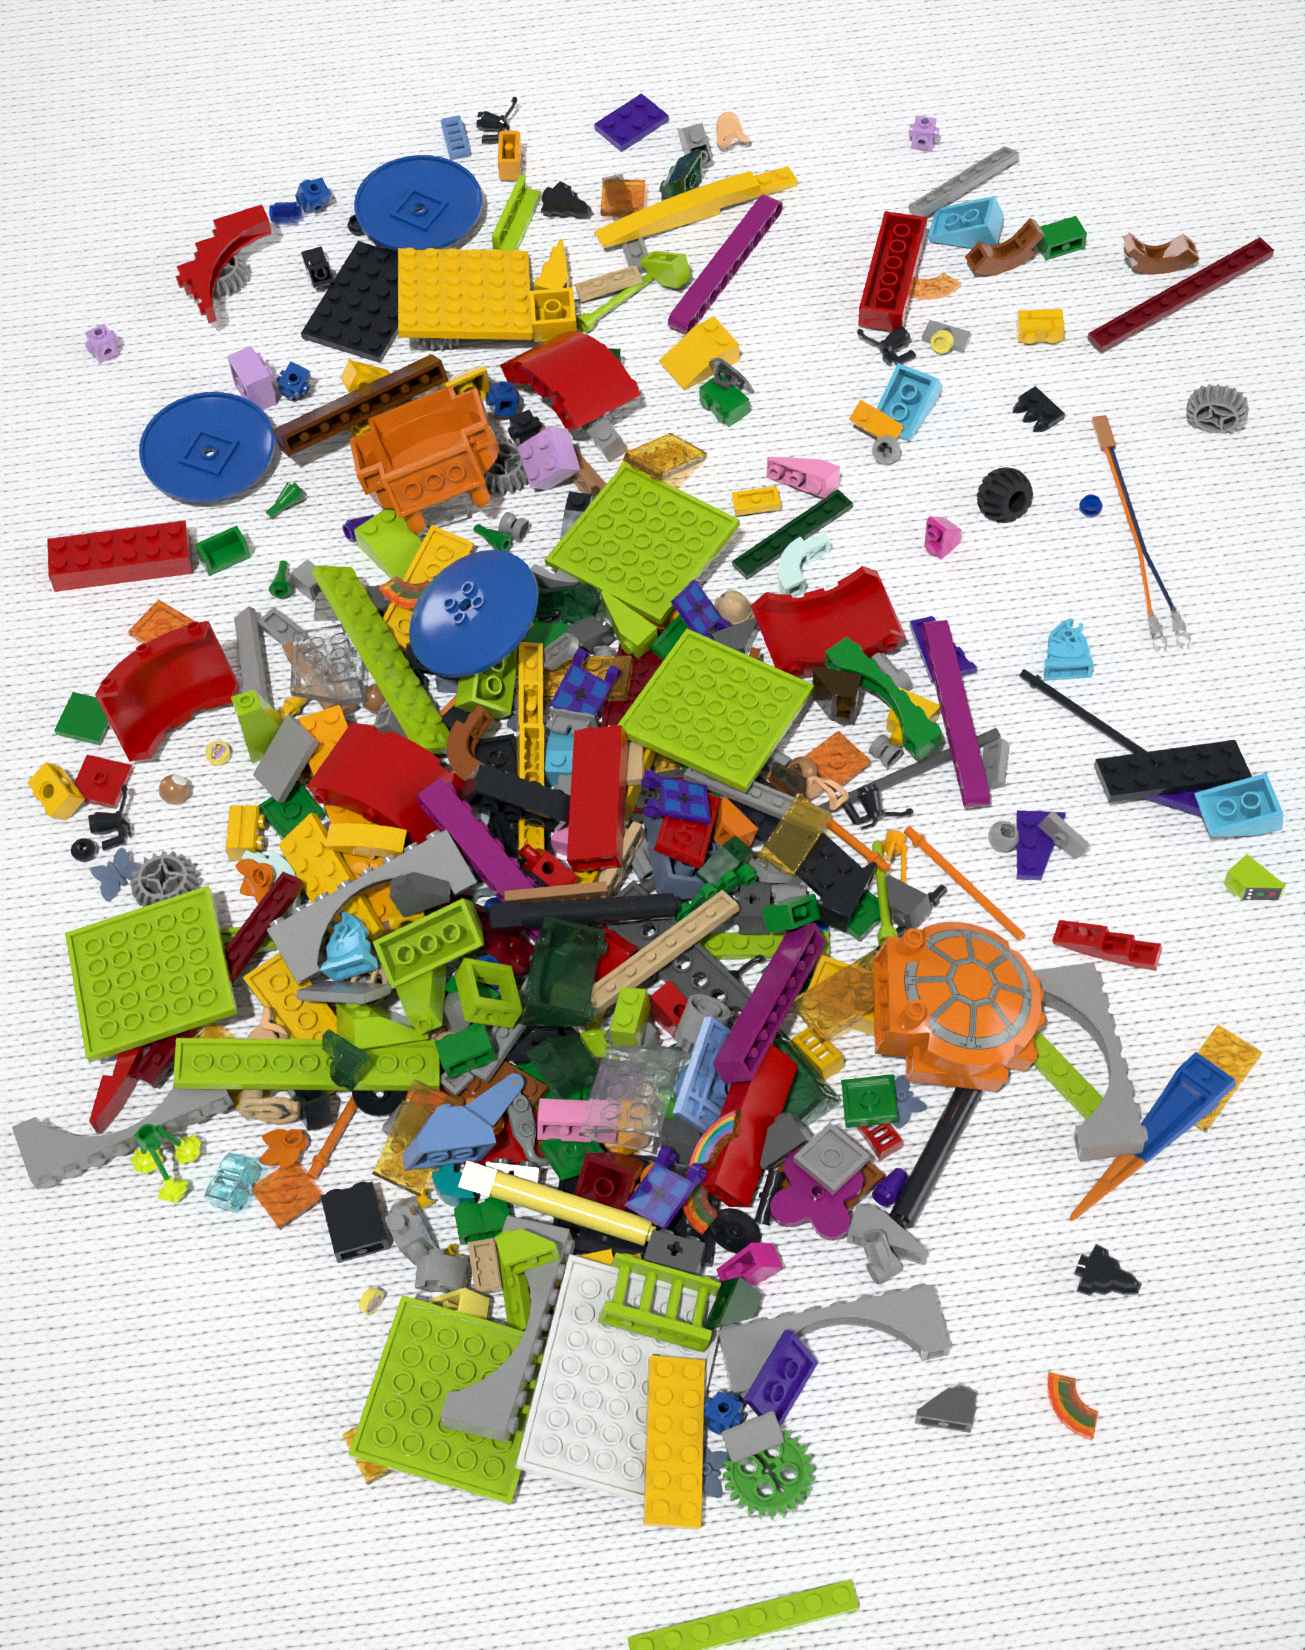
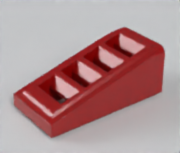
(887, 1148)

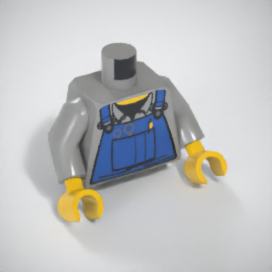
(410, 1228)

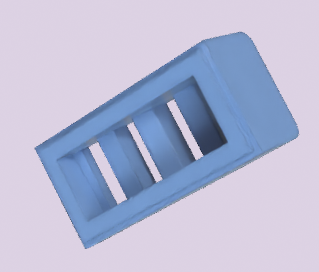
(450, 126)

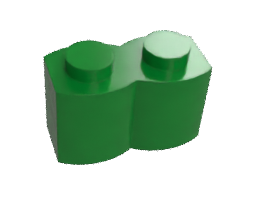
(480, 1220)

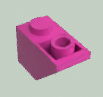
(941, 536)

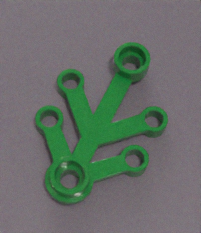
(729, 880)

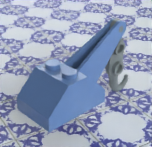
(467, 1133)

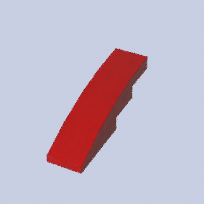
(1105, 945)
(116, 1088)

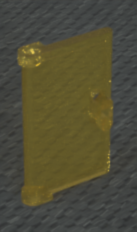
(792, 833)

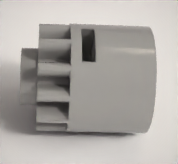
(696, 1009)

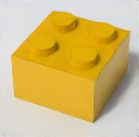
(552, 313)

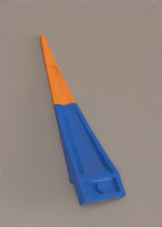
(1184, 1102)

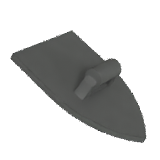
(732, 375)

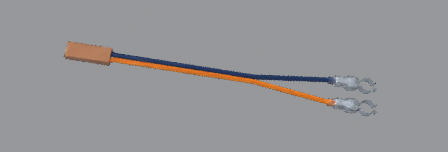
(1108, 444)

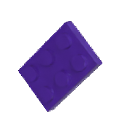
(631, 122)
(781, 1377)

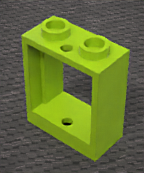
(475, 1008)

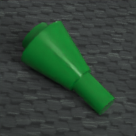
(290, 495)
(496, 539)
(281, 583)

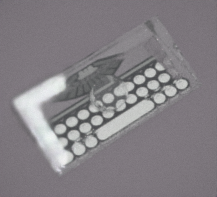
(449, 516)

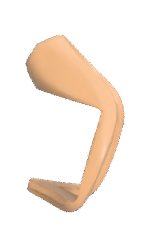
(729, 127)
(817, 785)
(266, 1028)

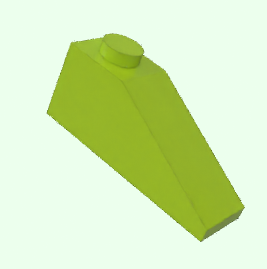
(630, 628)

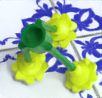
(149, 1159)

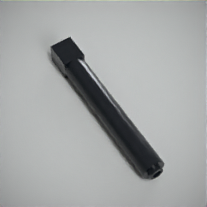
(515, 917)
(934, 1156)

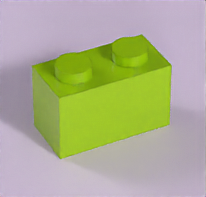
(630, 1017)

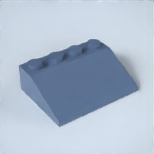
(671, 874)

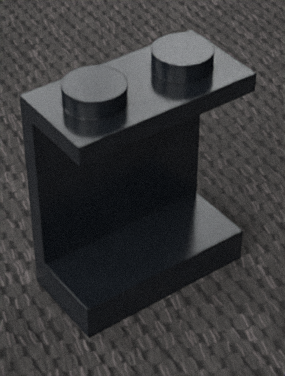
(354, 1221)

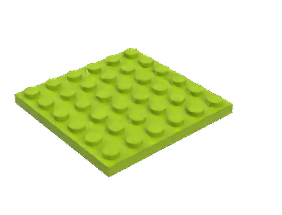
(642, 542)
(715, 710)
(150, 974)
(401, 1423)

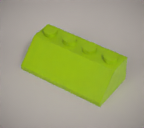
(430, 942)

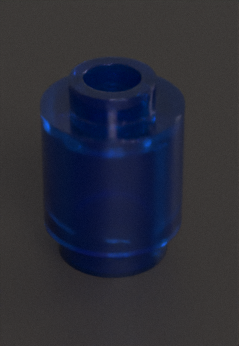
(285, 212)

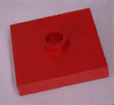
(102, 780)

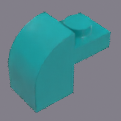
(447, 1189)

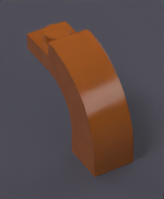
(1008, 255)
(1160, 258)
(463, 741)

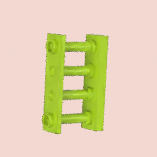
(654, 1326)

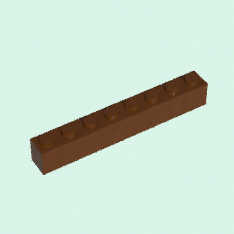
(360, 405)

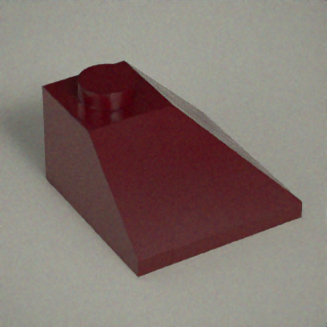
(609, 1178)

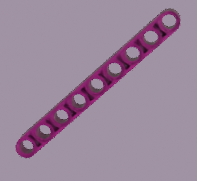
(725, 264)
(956, 714)

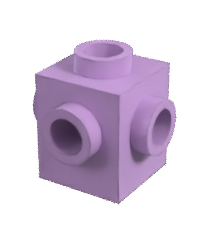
(923, 133)
(101, 343)

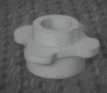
(604, 651)

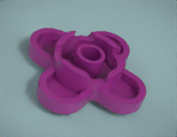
(824, 1211)

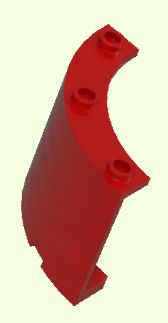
(575, 375)
(807, 626)
(164, 685)
(381, 779)

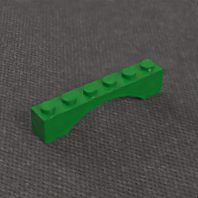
(918, 732)

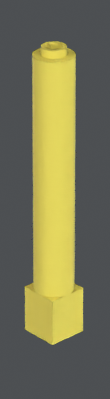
(556, 1203)

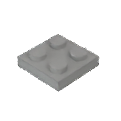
(831, 1158)

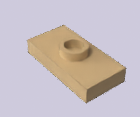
(485, 1266)

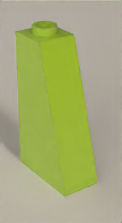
(257, 722)
(424, 999)

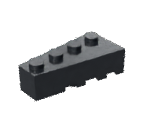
(515, 798)

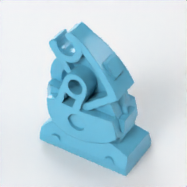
(1067, 653)
(348, 949)

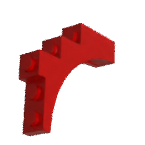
(212, 255)

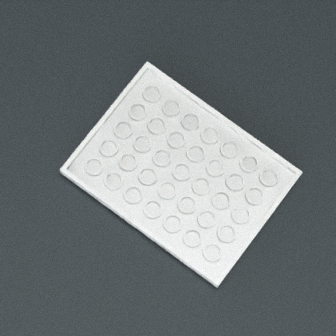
(593, 1384)

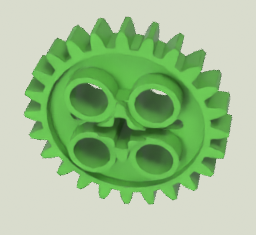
(746, 1485)

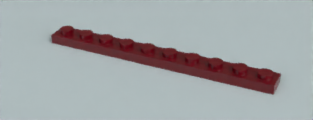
(1180, 294)
(238, 954)

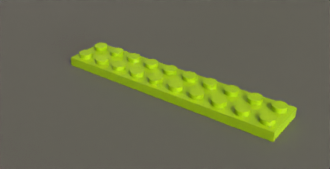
(383, 657)
(296, 1065)

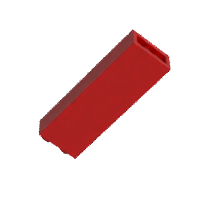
(597, 798)
(760, 1102)

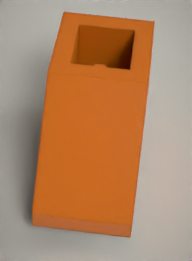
(732, 822)

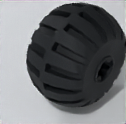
(1004, 495)

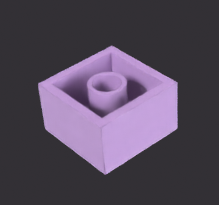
(252, 377)
(549, 458)

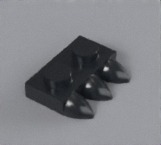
(1038, 409)

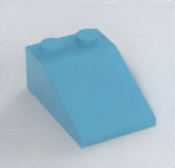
(967, 223)
(909, 398)
(558, 756)
(1241, 808)

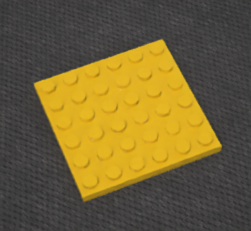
(464, 294)

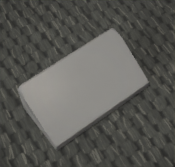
(752, 1437)

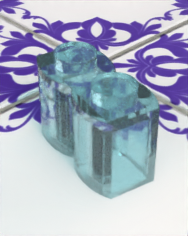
(233, 1182)

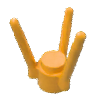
(893, 845)

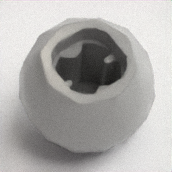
(886, 449)
(1003, 836)

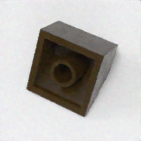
(837, 694)

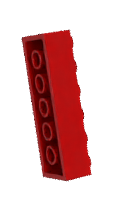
(892, 271)
(119, 556)

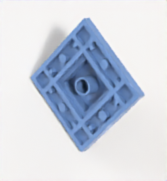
(700, 1087)

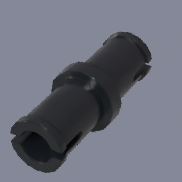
(771, 1187)

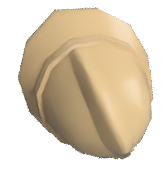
(734, 607)

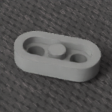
(560, 651)

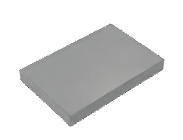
(285, 758)
(344, 992)

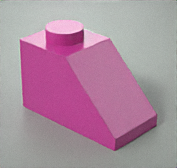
(753, 1264)

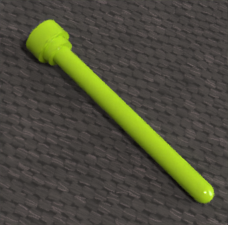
(587, 321)
(886, 928)

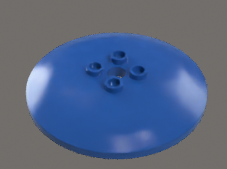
(398, 188)
(201, 423)
(500, 613)

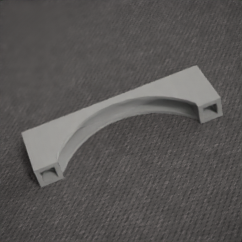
(302, 934)
(1115, 1124)
(58, 1155)
(906, 1315)
(493, 1403)

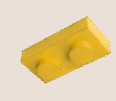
(756, 500)

